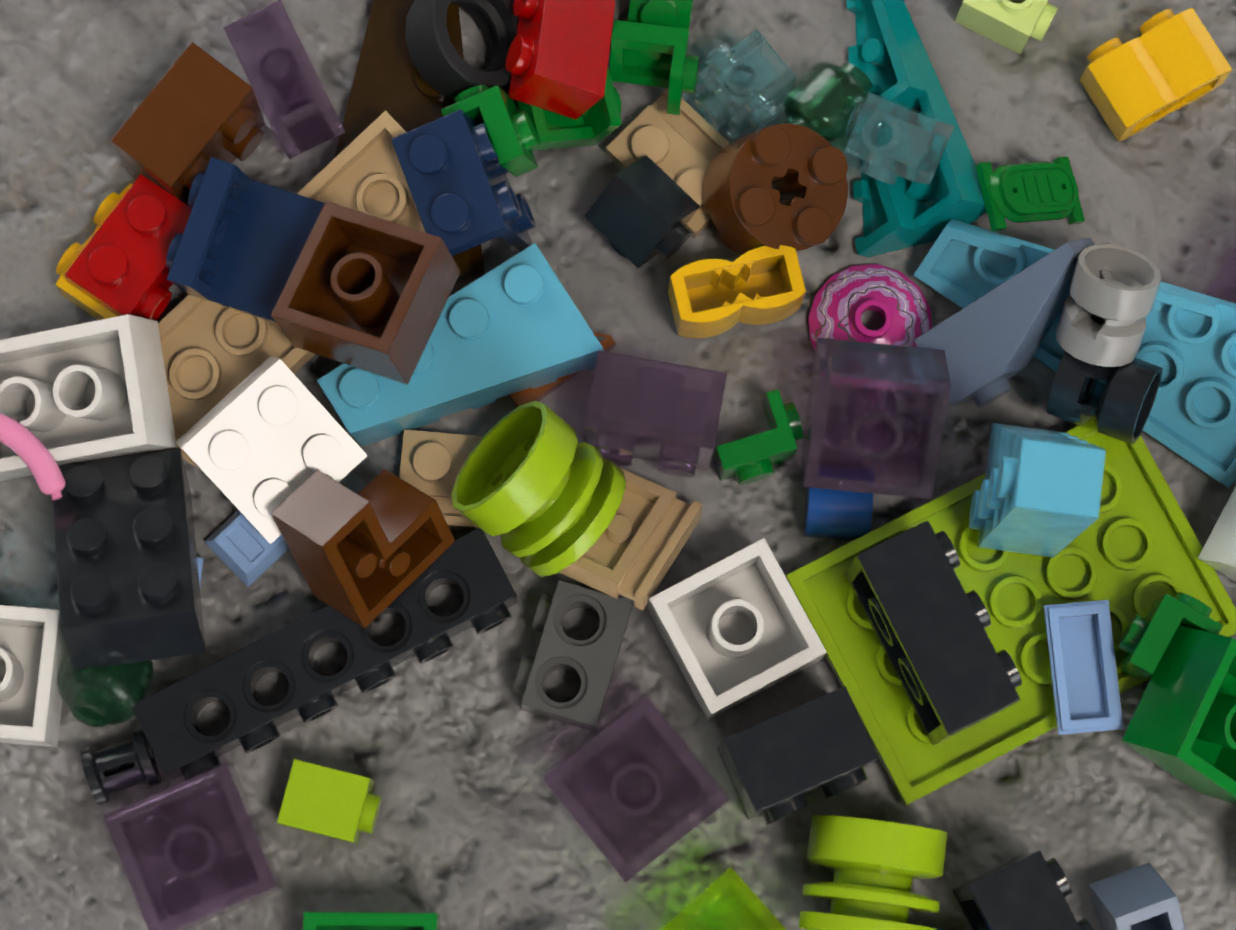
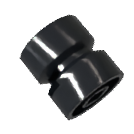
(1122, 405)

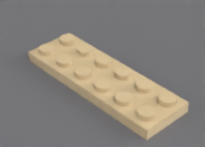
(217, 347)

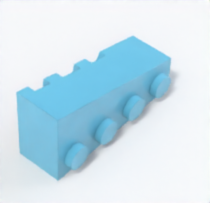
(489, 342)
(1036, 490)

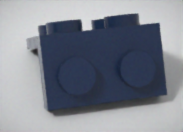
(461, 184)
(239, 240)

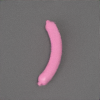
(34, 455)

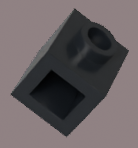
(643, 213)

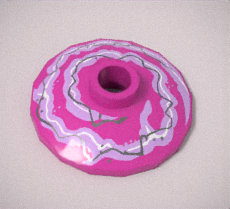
(865, 288)

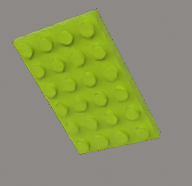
(1125, 556)

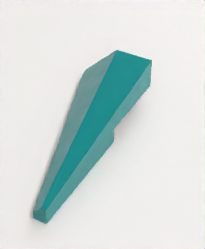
(900, 69)

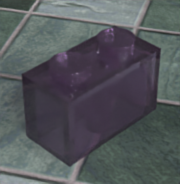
(284, 79)

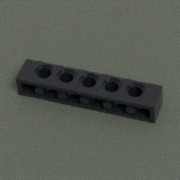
(172, 713)

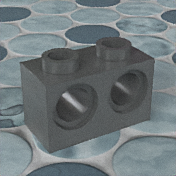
(588, 659)

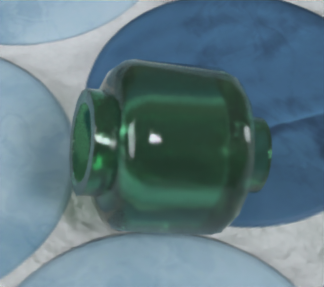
(827, 99)
(104, 693)

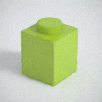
(329, 802)

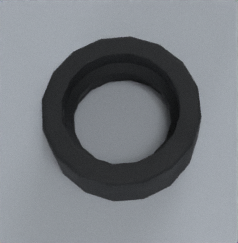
(438, 59)

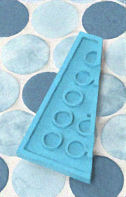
(1183, 334)

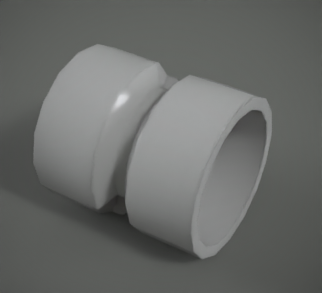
(1108, 305)

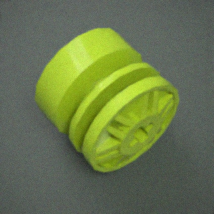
(539, 489)
(871, 873)

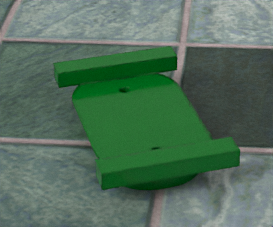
(1030, 192)

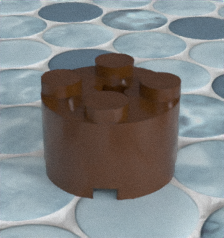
(806, 194)

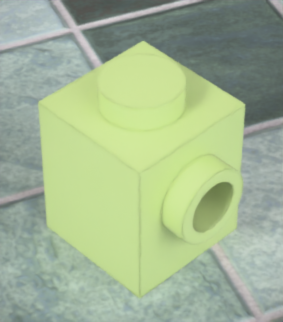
(1007, 21)

